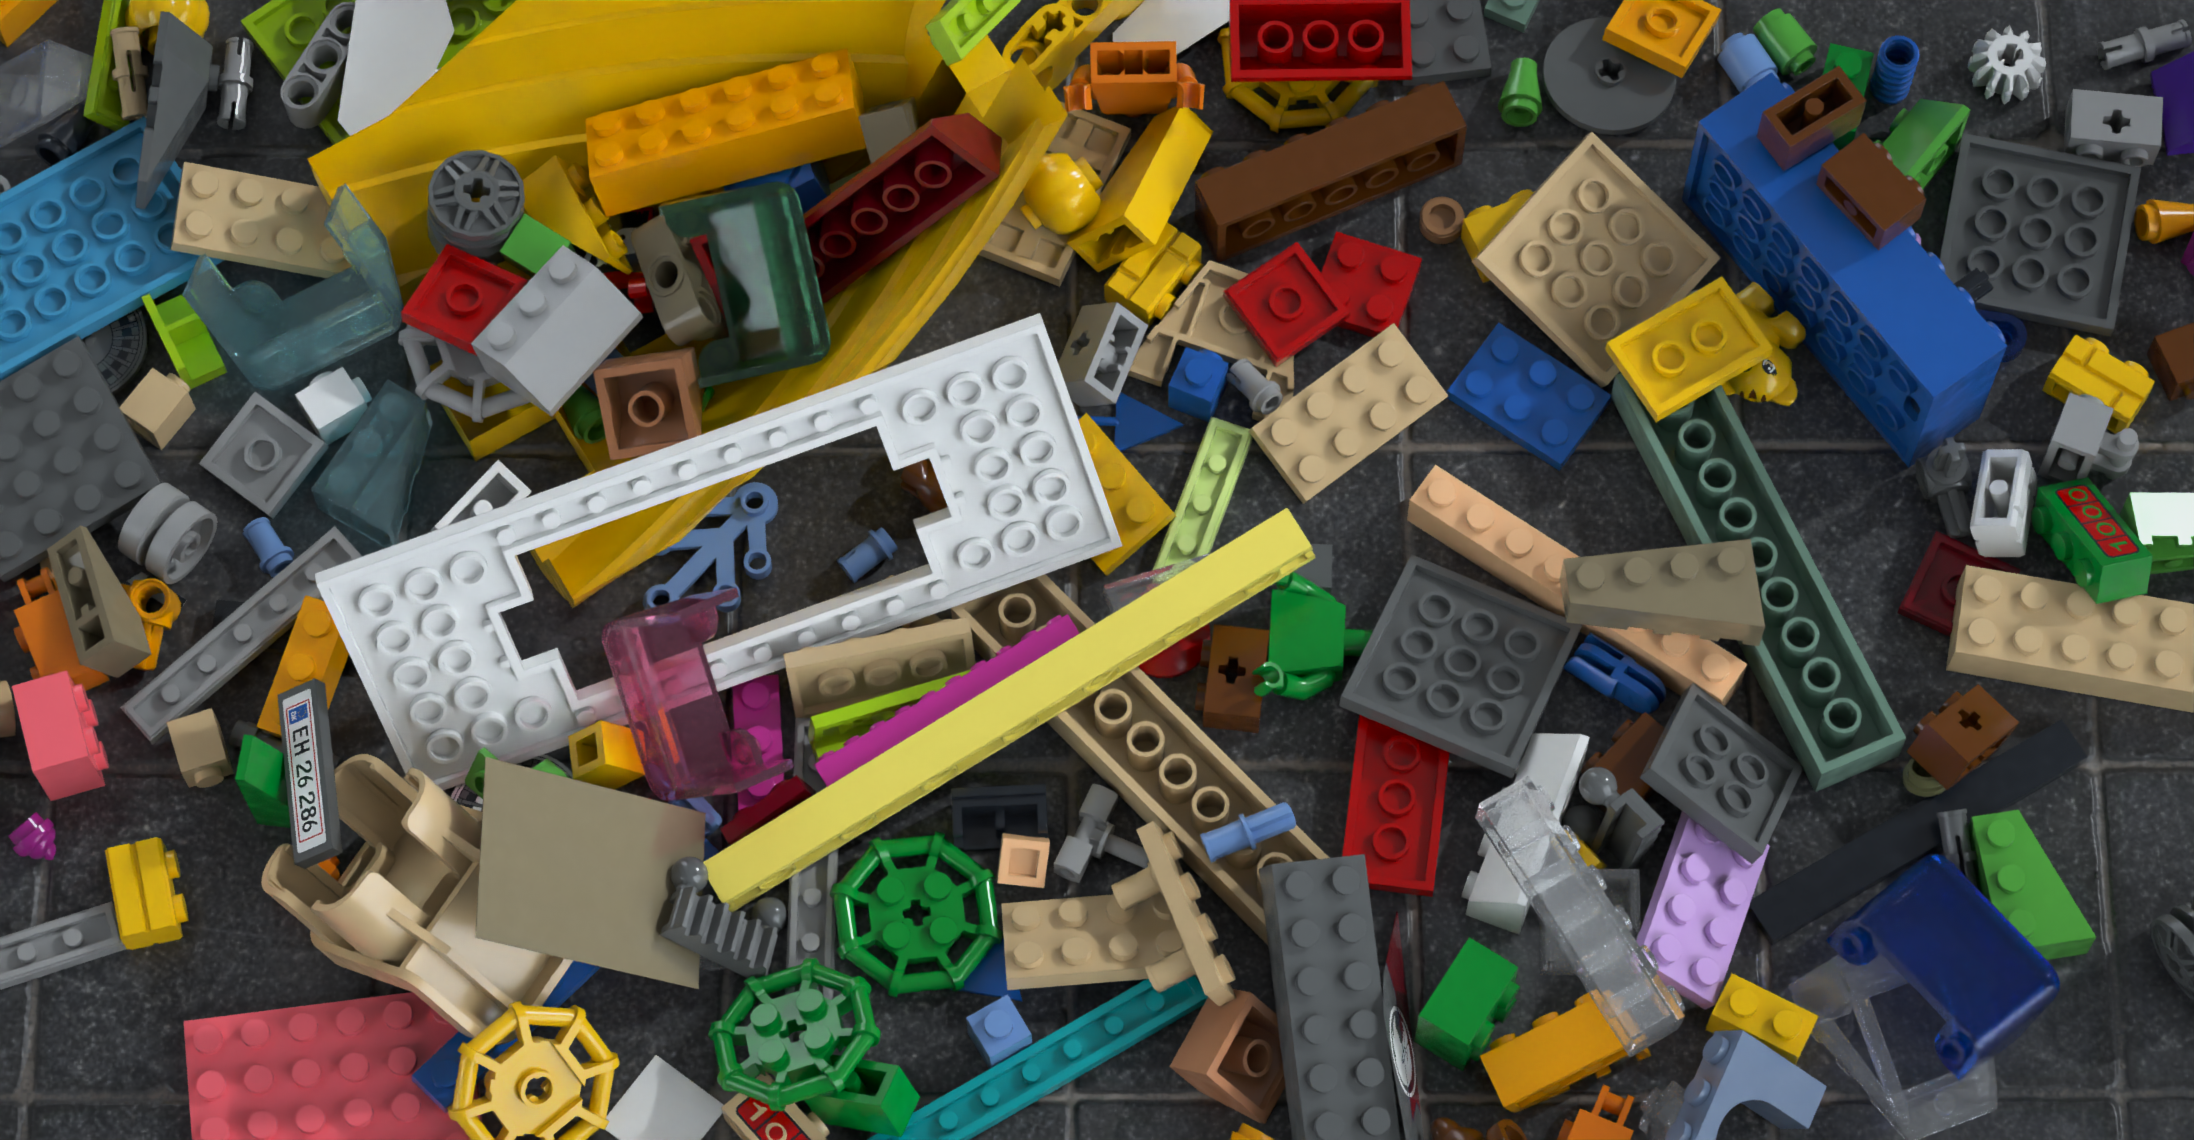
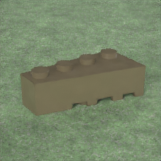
(1674, 589)

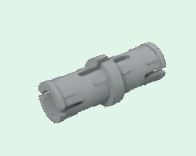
(2144, 44)
(235, 83)

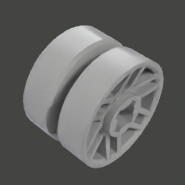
(167, 533)

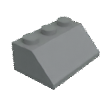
(556, 331)

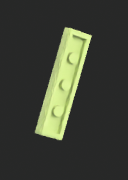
(1206, 493)

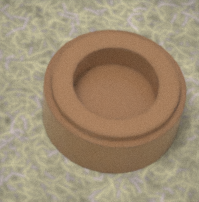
(1441, 220)

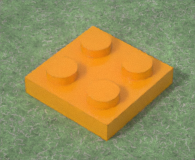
(1662, 31)

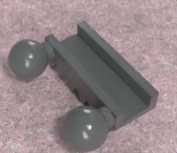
(1627, 826)
(715, 931)

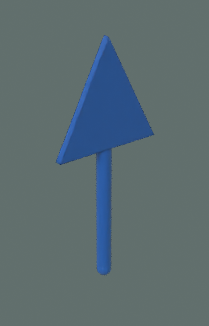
(1136, 423)
(990, 976)

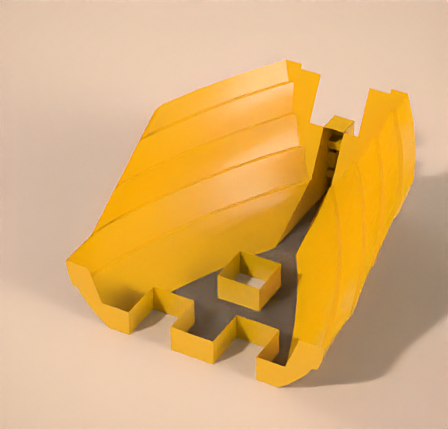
(555, 62)

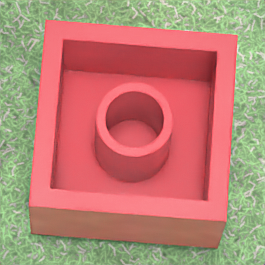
(61, 735)

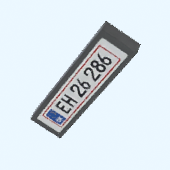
(309, 774)

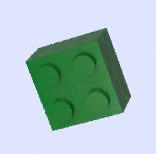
(1466, 1004)

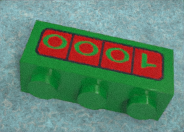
(2092, 540)

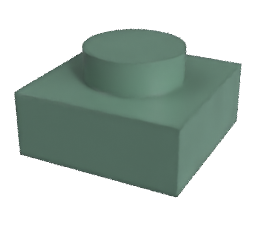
(1511, 12)

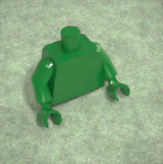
(1306, 640)

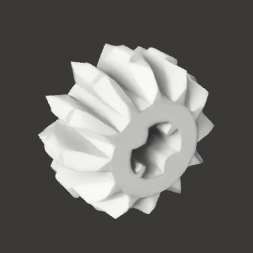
(1991, 72)

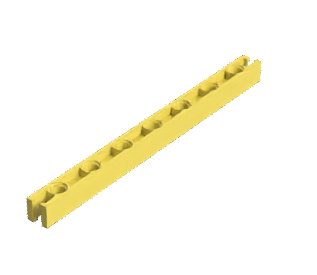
(1008, 710)

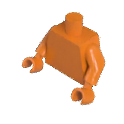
(1133, 80)

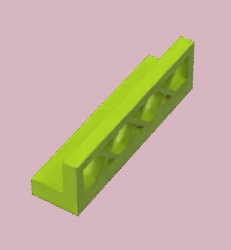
(833, 728)

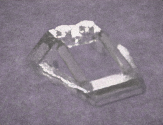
(1916, 1111)

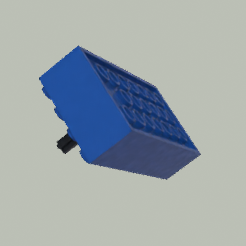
(1874, 319)

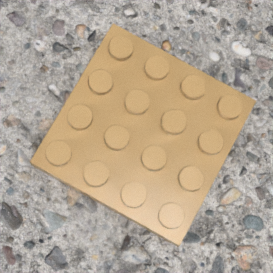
(1594, 256)

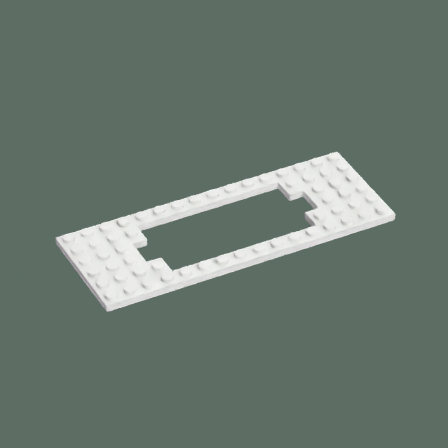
(983, 410)

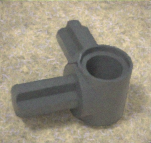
(1945, 480)

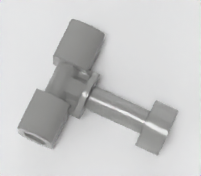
(1095, 837)

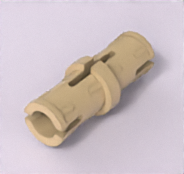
(126, 44)

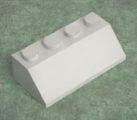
(1556, 765)

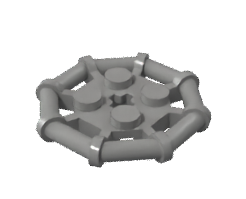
(459, 365)

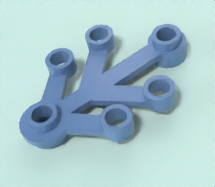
(718, 546)

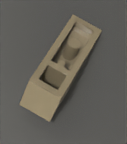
(97, 608)

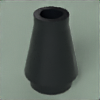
(64, 136)

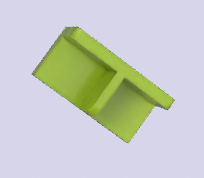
(185, 340)

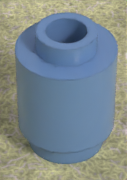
(1745, 60)

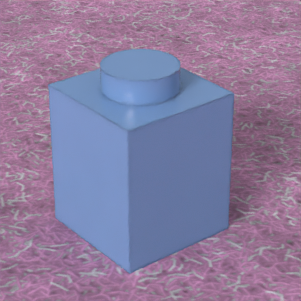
(998, 1031)

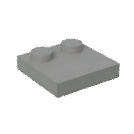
(264, 455)

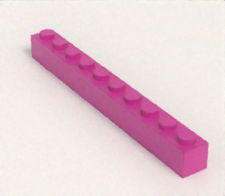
(937, 704)

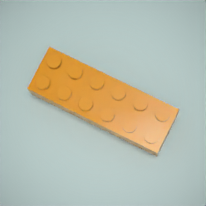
(725, 132)

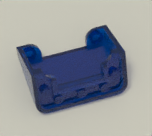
(1956, 956)

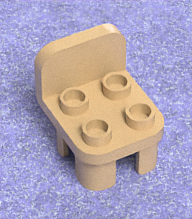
(411, 900)

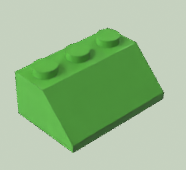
(1926, 138)

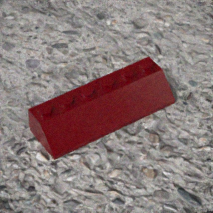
(899, 197)

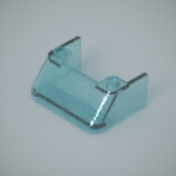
(333, 319)

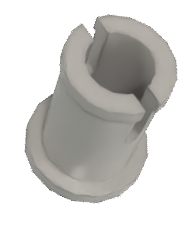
(1263, 394)

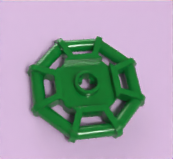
(916, 887)
(803, 1066)

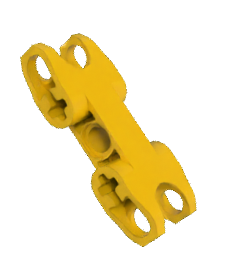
(1059, 35)

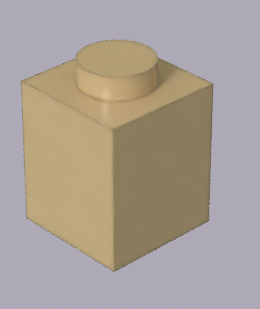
(158, 407)
(200, 749)

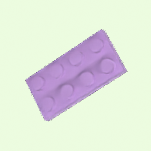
(1698, 911)

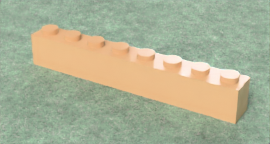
(1533, 567)

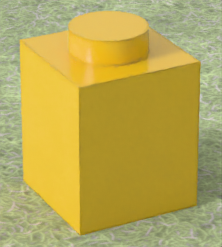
(605, 755)

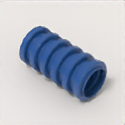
(1894, 69)

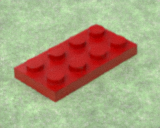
(1396, 808)

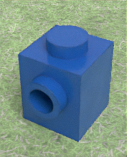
(1198, 383)

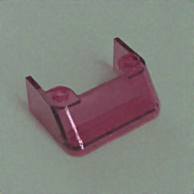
(676, 704)

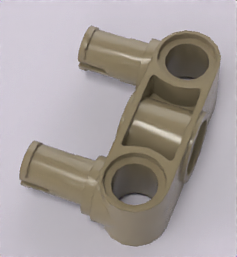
(688, 305)

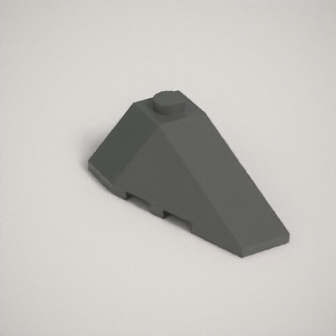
(175, 101)

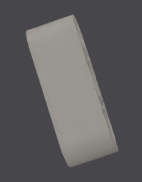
(320, 84)

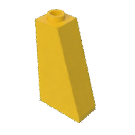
(1143, 189)

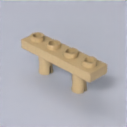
(1196, 929)

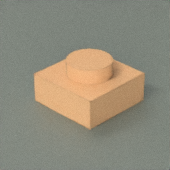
(1023, 860)

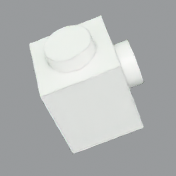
(333, 404)

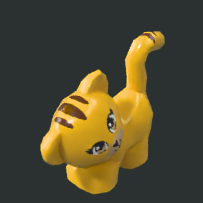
(1772, 377)

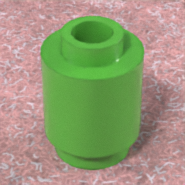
(1785, 42)

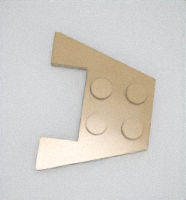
(1207, 321)

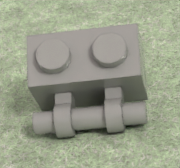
(2083, 444)

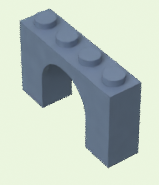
(1746, 1072)

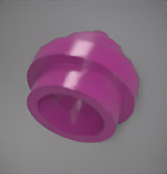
(34, 838)

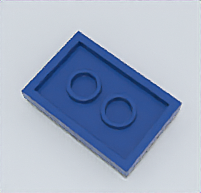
(1529, 396)

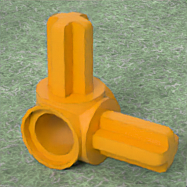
(156, 622)

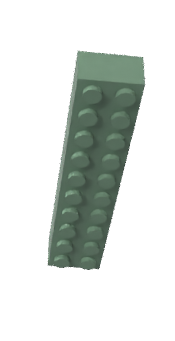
(1807, 652)

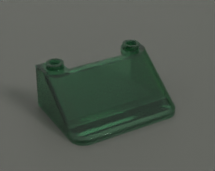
(762, 280)

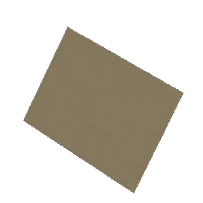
(583, 872)

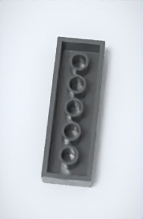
(1329, 1000)

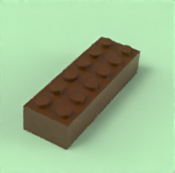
(1329, 170)

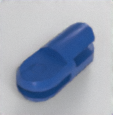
(1616, 675)

